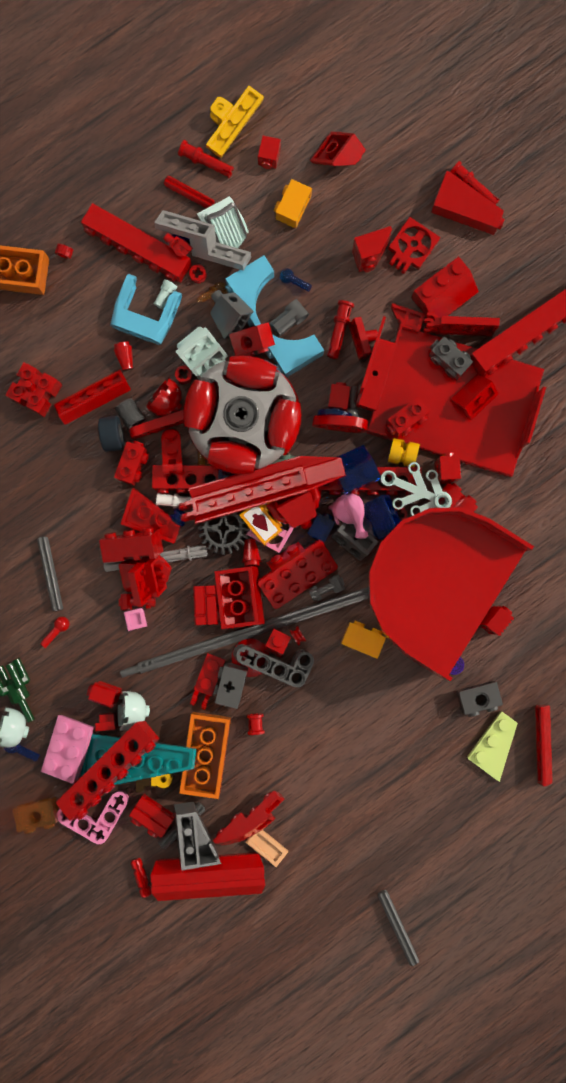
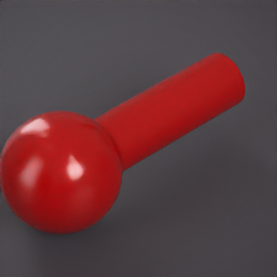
(60, 625)

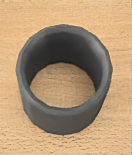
(129, 413)

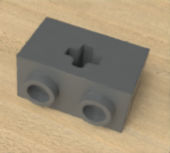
(230, 696)

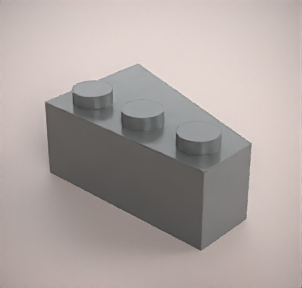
(193, 839)

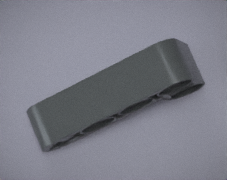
(271, 662)

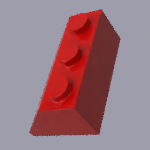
(446, 289)
(239, 597)

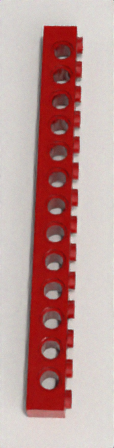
(161, 485)

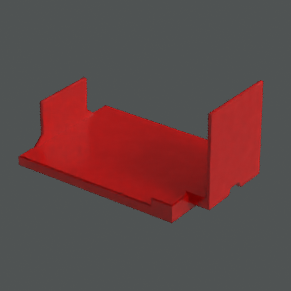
(488, 440)

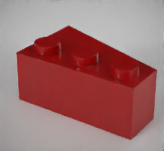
(131, 545)

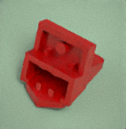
(145, 578)

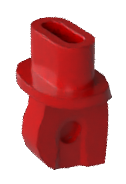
(178, 244)

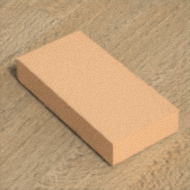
(267, 847)

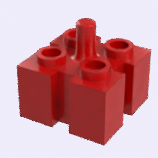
(34, 389)

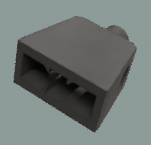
(229, 312)

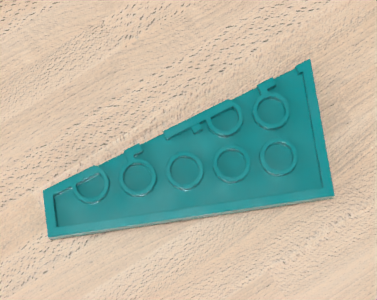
(160, 761)

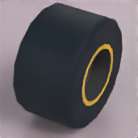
(111, 433)

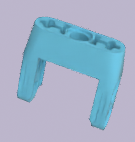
(139, 325)

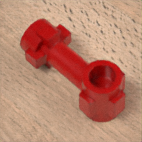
(126, 602)

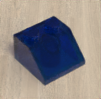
(359, 470)

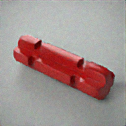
(141, 877)

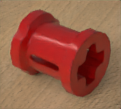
(255, 724)

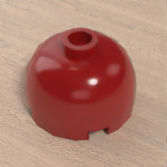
(166, 399)

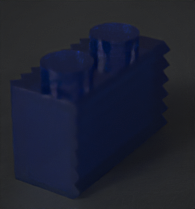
(381, 515)

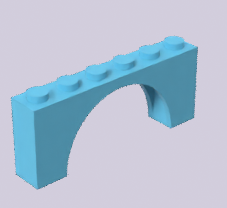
(287, 354)

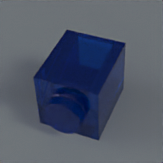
(321, 527)

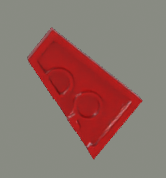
(143, 513)

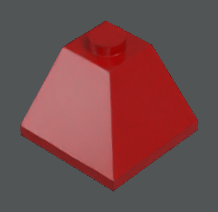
(339, 150)

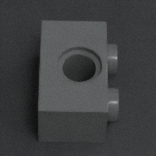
(491, 696)

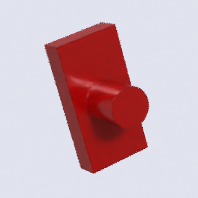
(361, 337)

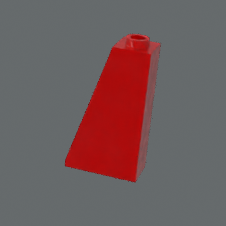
(467, 206)

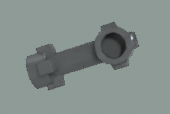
(336, 584)

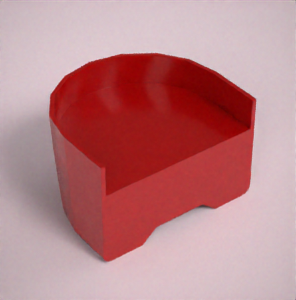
(439, 581)

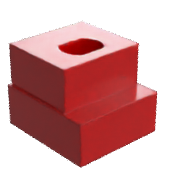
(107, 721)

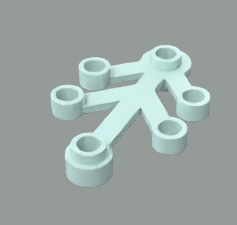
(418, 491)

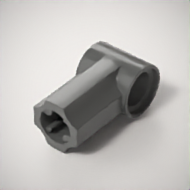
(293, 314)

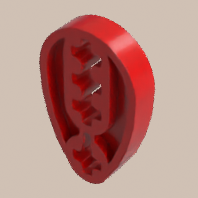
(340, 423)

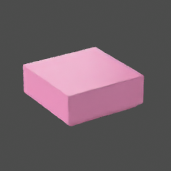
(135, 619)

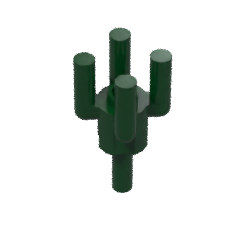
(15, 687)

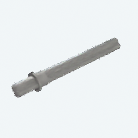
(169, 556)

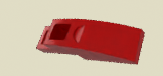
(246, 826)

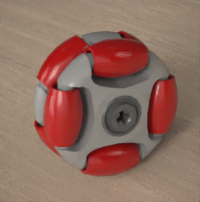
(222, 384)

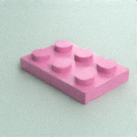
(67, 749)

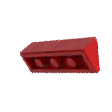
(92, 397)
(543, 745)

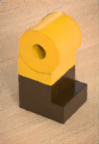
(161, 781)

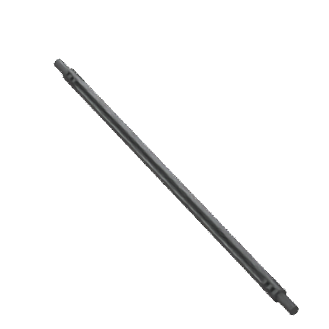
(247, 632)

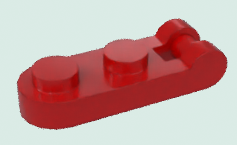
(171, 451)

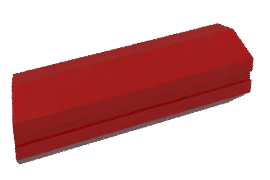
(234, 876)

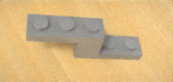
(202, 240)

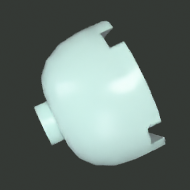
(131, 710)
(12, 728)

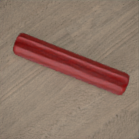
(188, 192)

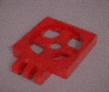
(404, 257)

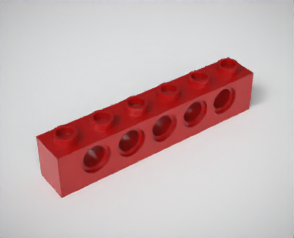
(70, 801)

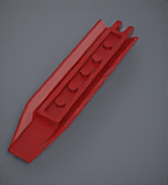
(261, 487)

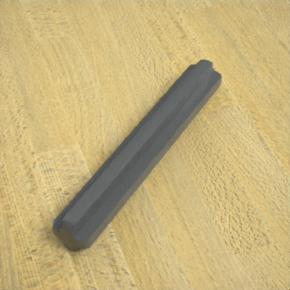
(50, 574)
(398, 927)

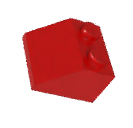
(369, 248)

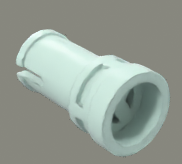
(166, 289)

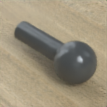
(352, 401)

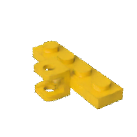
(231, 119)

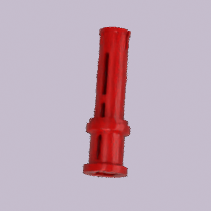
(198, 156)
(468, 177)
(341, 321)

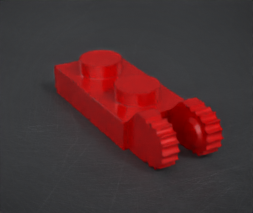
(207, 679)

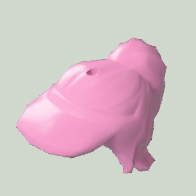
(350, 511)

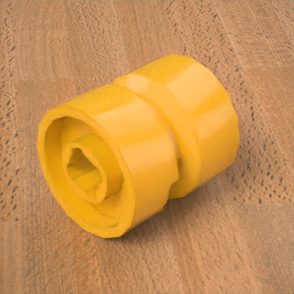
(403, 452)

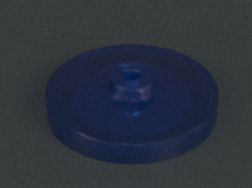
(333, 411)

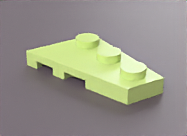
(494, 745)

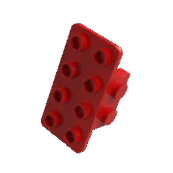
(296, 572)

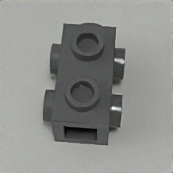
(450, 357)

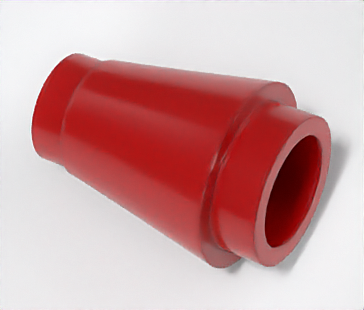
(124, 355)
(251, 554)

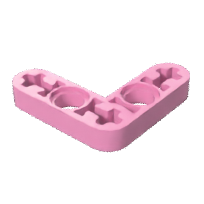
(101, 823)

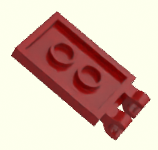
(460, 325)

